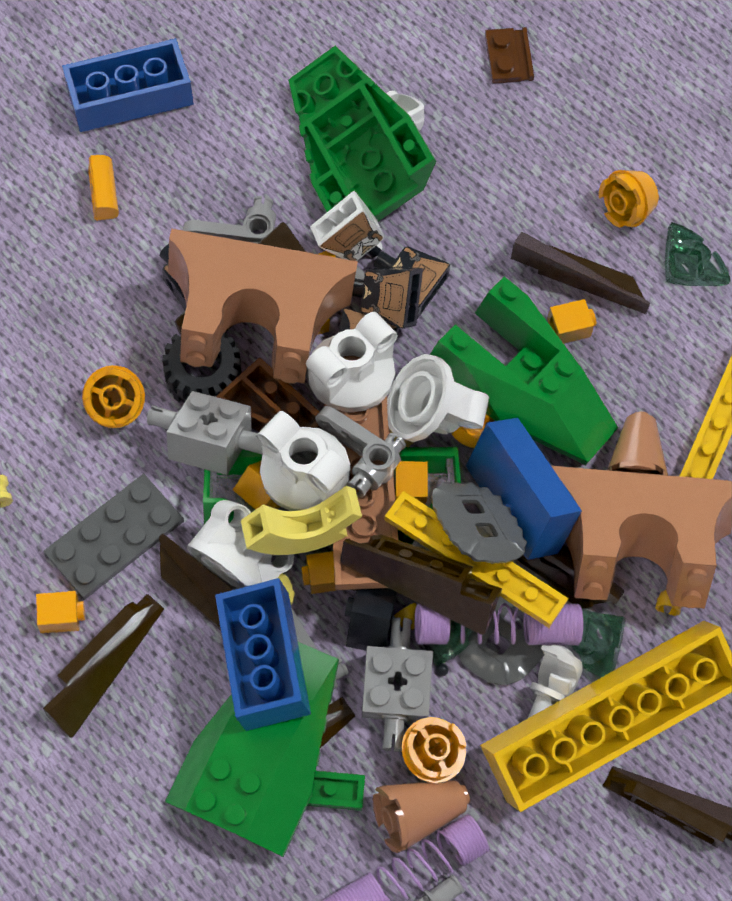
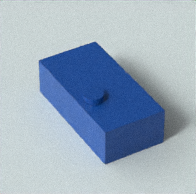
(128, 85)
(519, 473)
(262, 655)

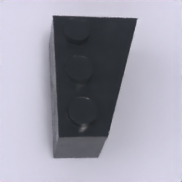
(369, 617)

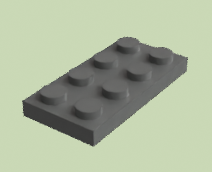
(113, 536)

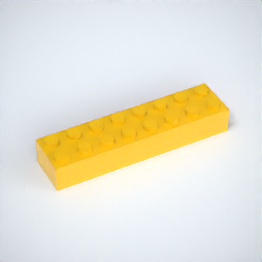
(611, 715)

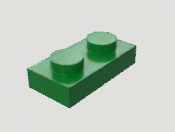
(338, 790)

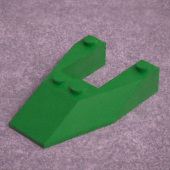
(538, 385)

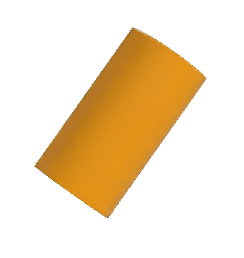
(102, 187)

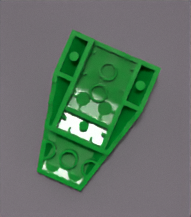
(357, 137)
(259, 777)

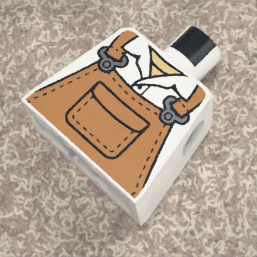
(349, 230)

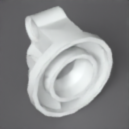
(355, 383)
(430, 401)
(295, 484)
(223, 550)

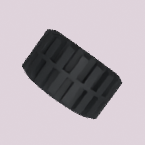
(183, 383)

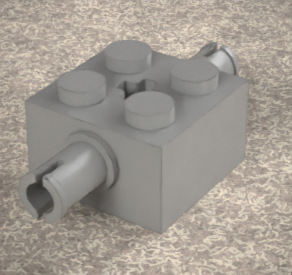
(207, 432)
(413, 671)

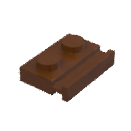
(509, 55)

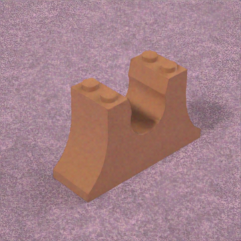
(258, 284)
(651, 518)

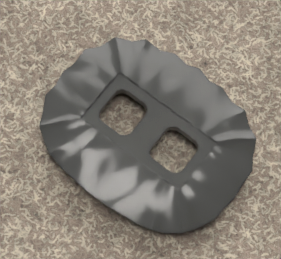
(461, 525)
(504, 668)

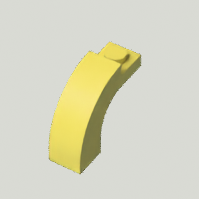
(304, 530)

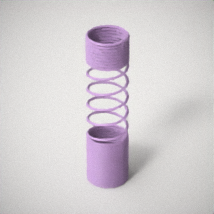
(565, 630)
(463, 834)

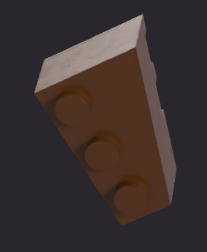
(268, 397)

